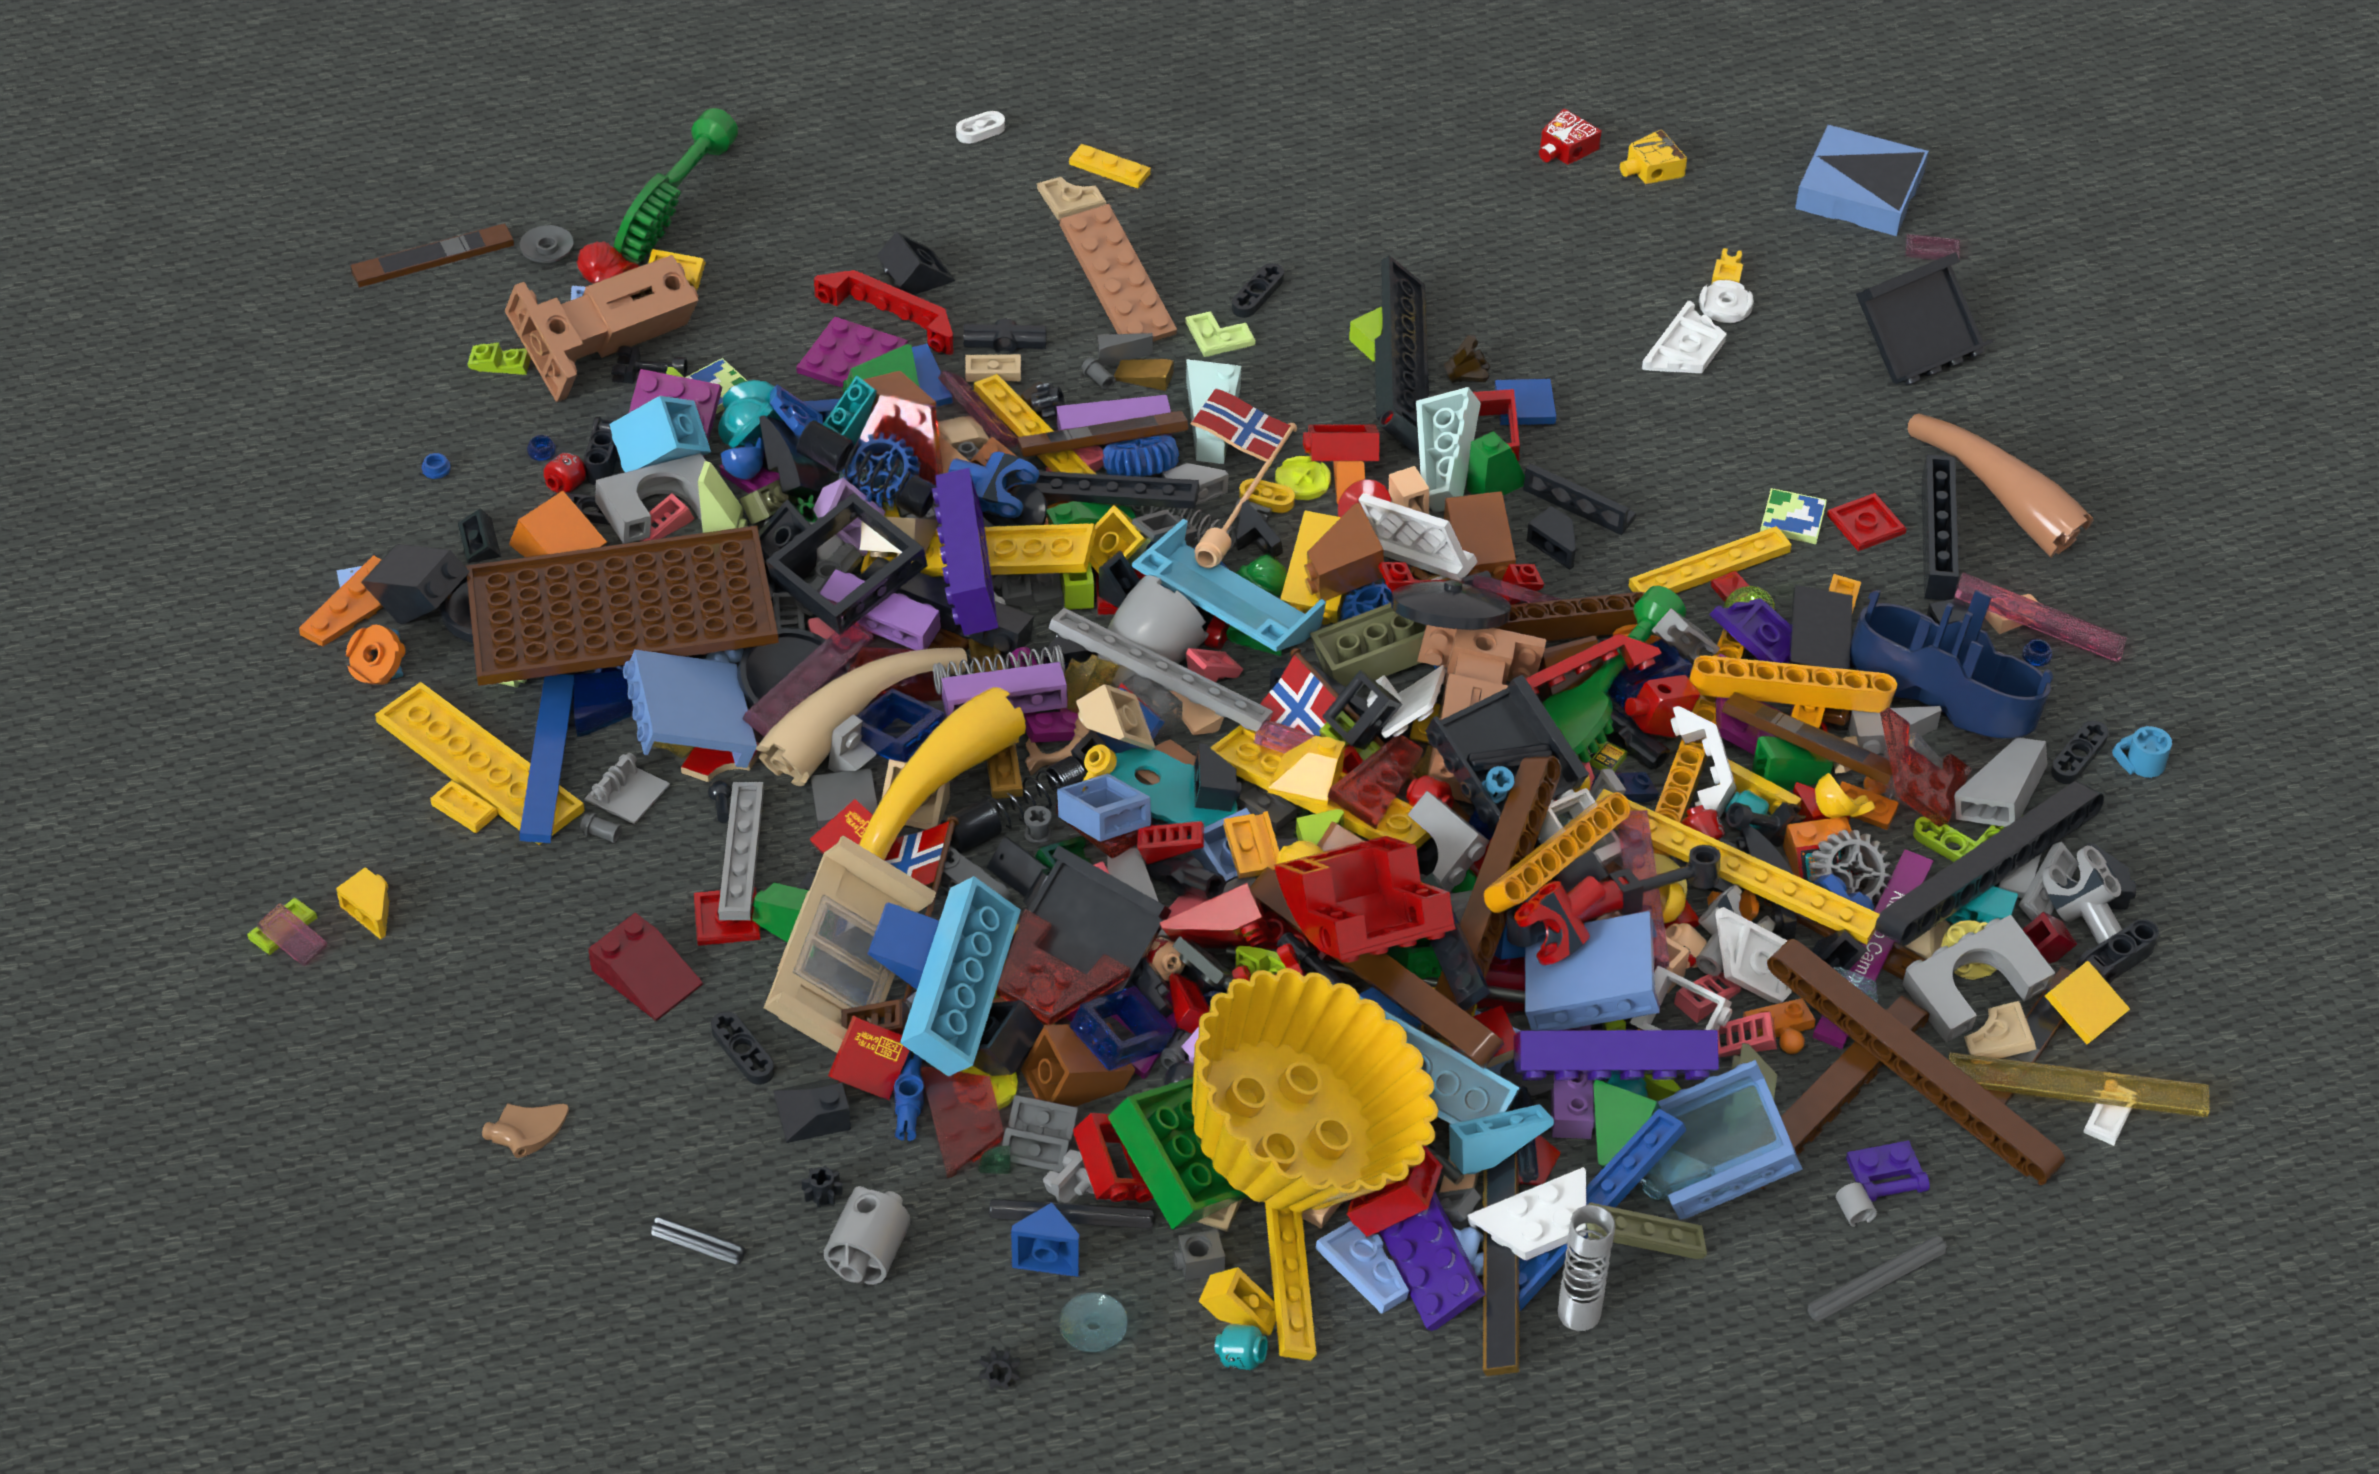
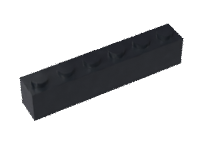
(1939, 527)
(1014, 625)

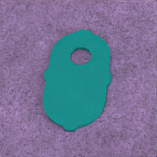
(1174, 795)

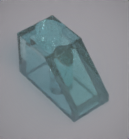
(1674, 1173)

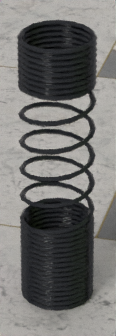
(837, 451)
(981, 820)

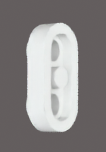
(980, 127)

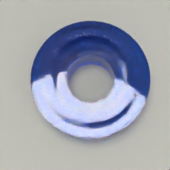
(541, 448)
(2037, 652)

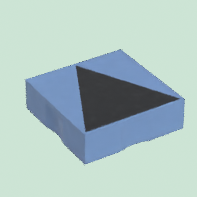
(1861, 180)

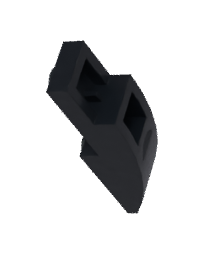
(1758, 846)

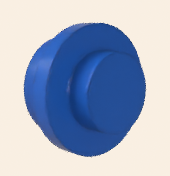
(435, 466)

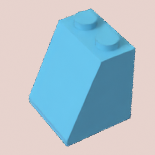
(659, 433)

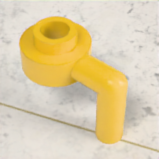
(1101, 766)

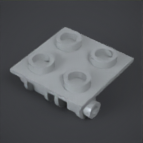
(627, 790)

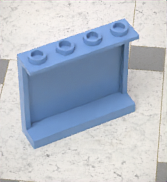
(689, 704)
(1598, 982)

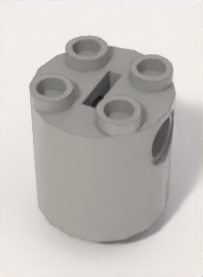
(867, 1236)

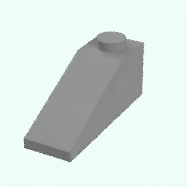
(1870, 732)

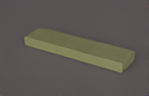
(1654, 1233)

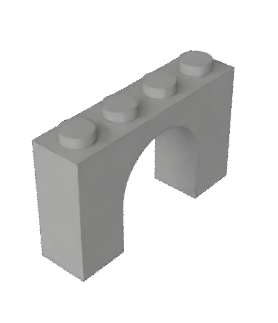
(621, 494)
(1455, 838)
(1998, 945)

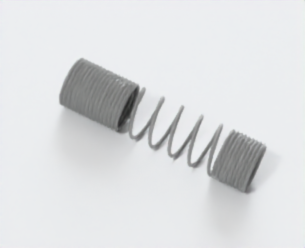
(1583, 1281)

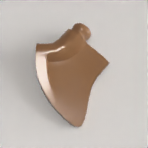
(526, 1128)

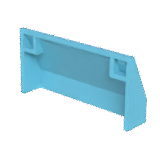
(1227, 593)

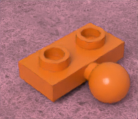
(1884, 807)
(1789, 1021)

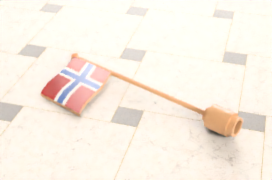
(1249, 432)

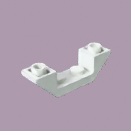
(1693, 728)

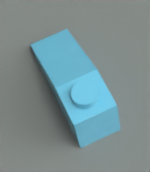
(1493, 1138)

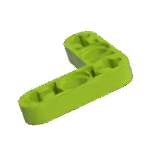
(1948, 835)

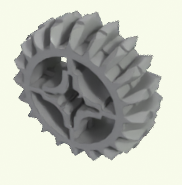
(1856, 847)

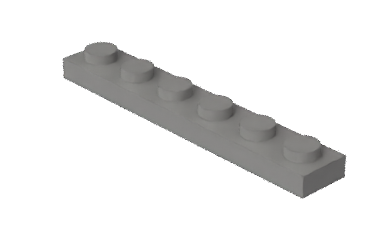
(741, 851)

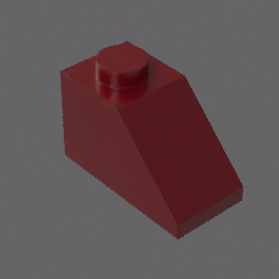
(2049, 937)

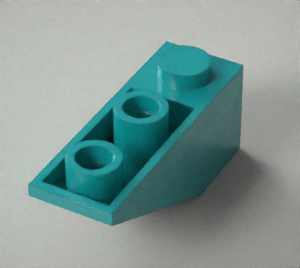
(852, 410)
(1987, 906)

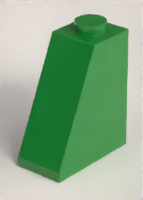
(895, 360)
(1493, 467)
(1788, 763)
(778, 909)
(1618, 1118)

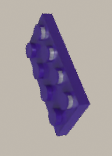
(1433, 1265)

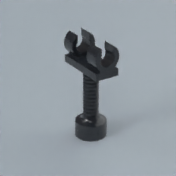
(633, 359)
(1741, 815)

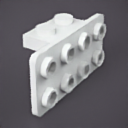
(1416, 701)

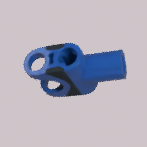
(996, 478)

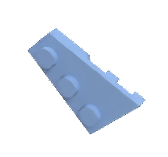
(1364, 1265)

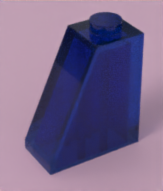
(600, 701)

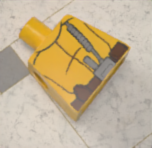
(1654, 159)

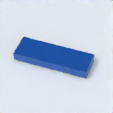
(928, 375)

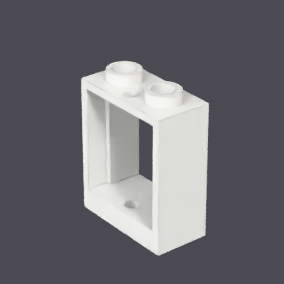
(1606, 848)
(1663, 980)

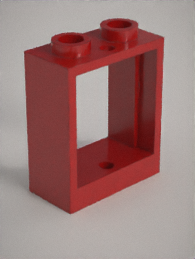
(1501, 403)
(1342, 442)
(1091, 1139)
(1397, 1200)

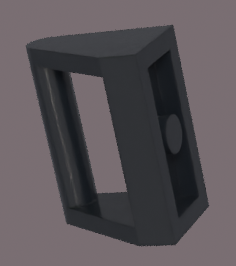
(1374, 717)

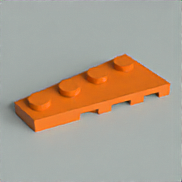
(343, 609)

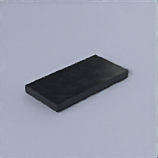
(1820, 628)

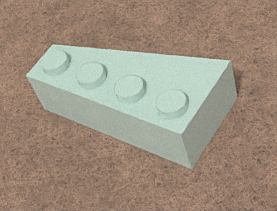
(1201, 381)
(1445, 437)

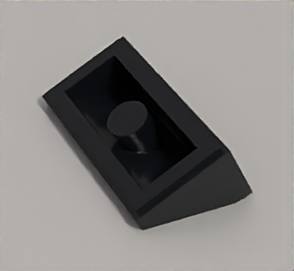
(479, 537)

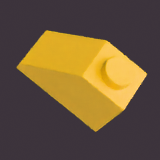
(366, 900)
(1238, 1300)

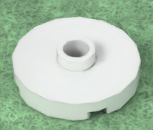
(1726, 301)

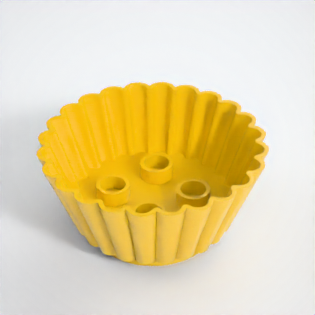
(1307, 1092)

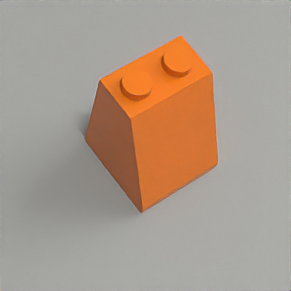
(555, 528)

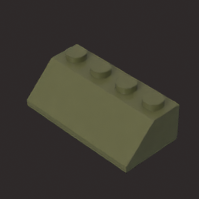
(1372, 642)

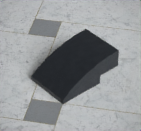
(797, 473)

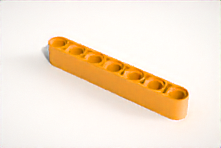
(1793, 683)
(1556, 853)

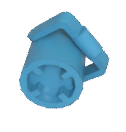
(2147, 751)

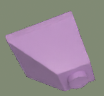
(830, 497)

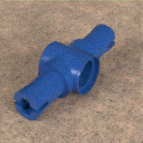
(909, 1097)

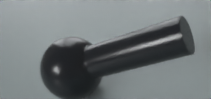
(720, 792)

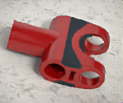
(1561, 916)

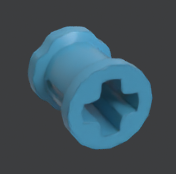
(1500, 785)

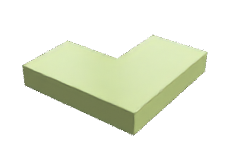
(1216, 340)

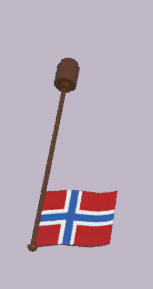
(1304, 697)
(923, 858)

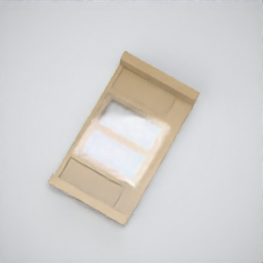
(828, 948)

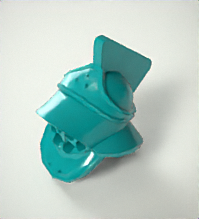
(743, 407)

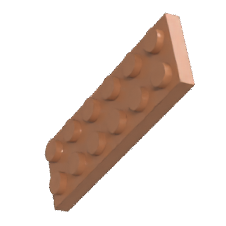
(1116, 273)

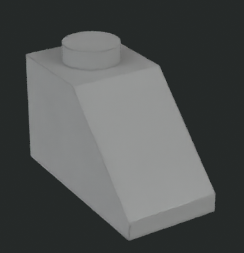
(1211, 481)

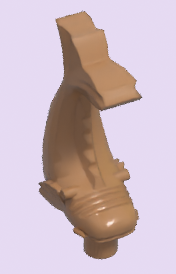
(1038, 759)

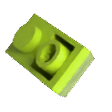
(1078, 589)

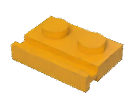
(1251, 843)

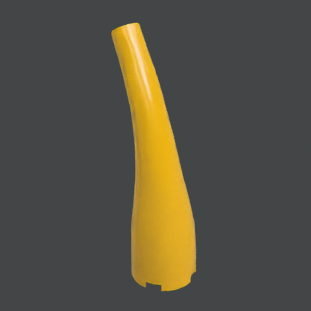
(959, 743)

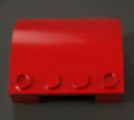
(1364, 898)

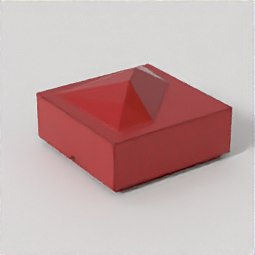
(1727, 584)

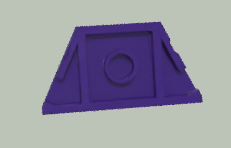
(1757, 629)

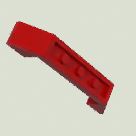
(836, 287)
(1523, 575)
(1633, 651)

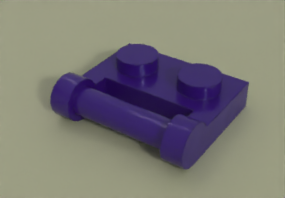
(1884, 1163)

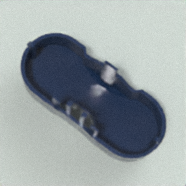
(1951, 667)

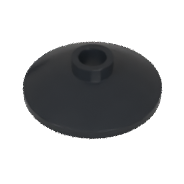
(1034, 505)

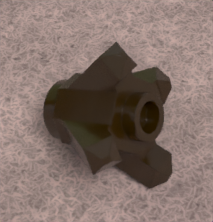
(1468, 363)

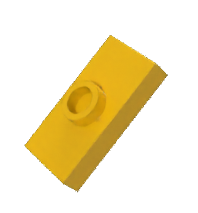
(463, 806)

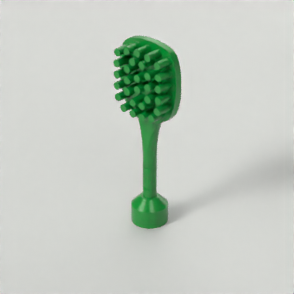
(654, 204)
(1586, 709)

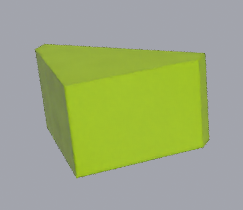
(1365, 331)
(1313, 826)

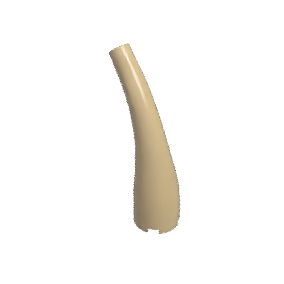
(805, 733)

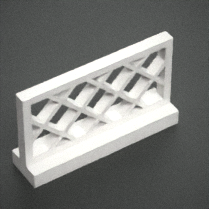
(1417, 539)

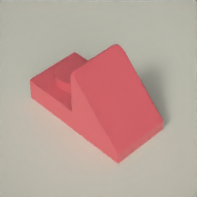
(1212, 664)

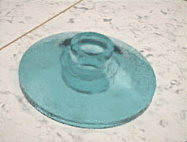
(1093, 1310)

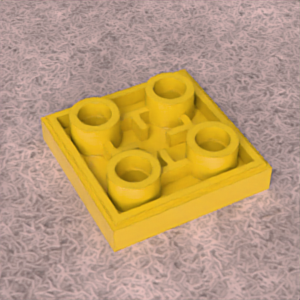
(2087, 1002)

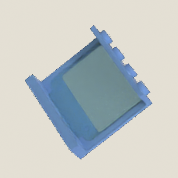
(1735, 1130)

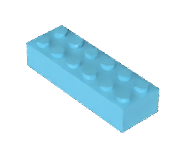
(960, 976)
(1460, 1086)

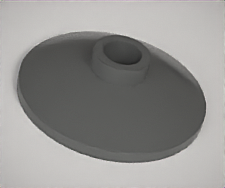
(546, 244)

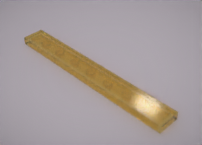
(2085, 1085)

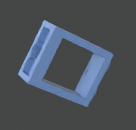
(1104, 808)

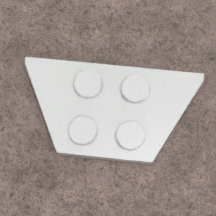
(1686, 344)
(1745, 955)
(1535, 1218)

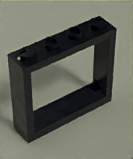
(870, 592)

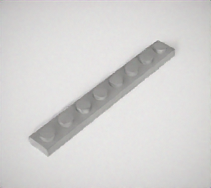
(1160, 669)

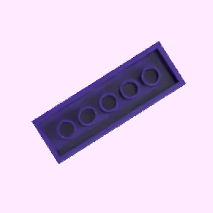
(964, 552)
(1615, 1052)

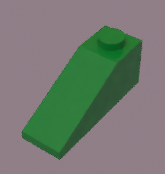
(1082, 513)

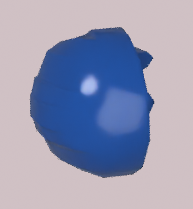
(744, 461)

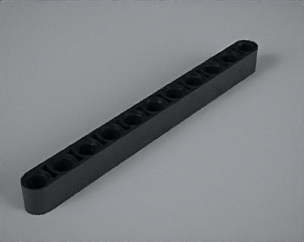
(1989, 863)

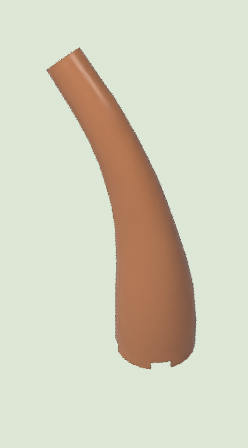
(2029, 496)

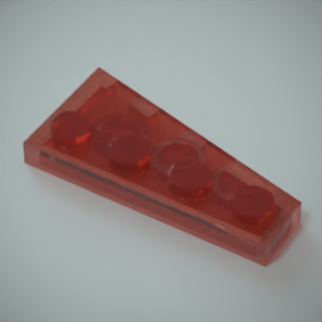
(1377, 781)

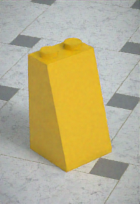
(1295, 591)

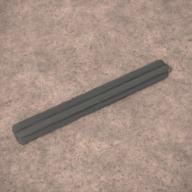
(1876, 1278)

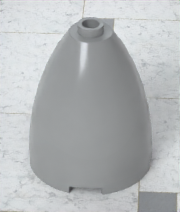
(1157, 621)

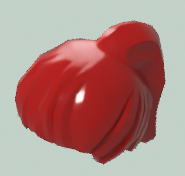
(602, 261)

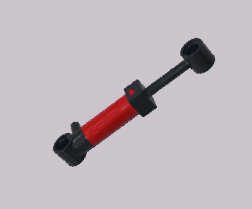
(1626, 892)

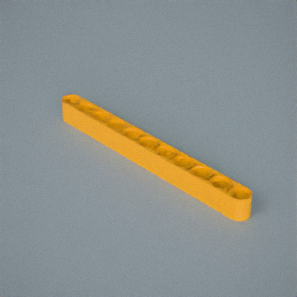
(1692, 756)

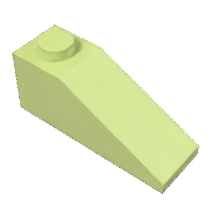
(717, 503)

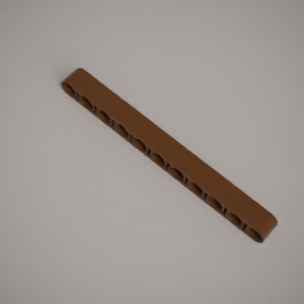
(1510, 844)
(1400, 987)
(1916, 1061)

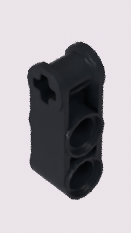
(600, 452)
(2122, 950)

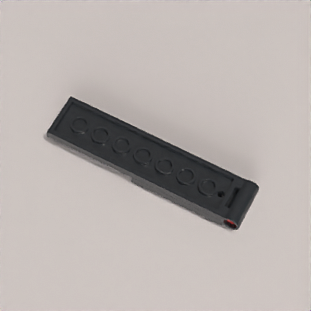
(1401, 353)

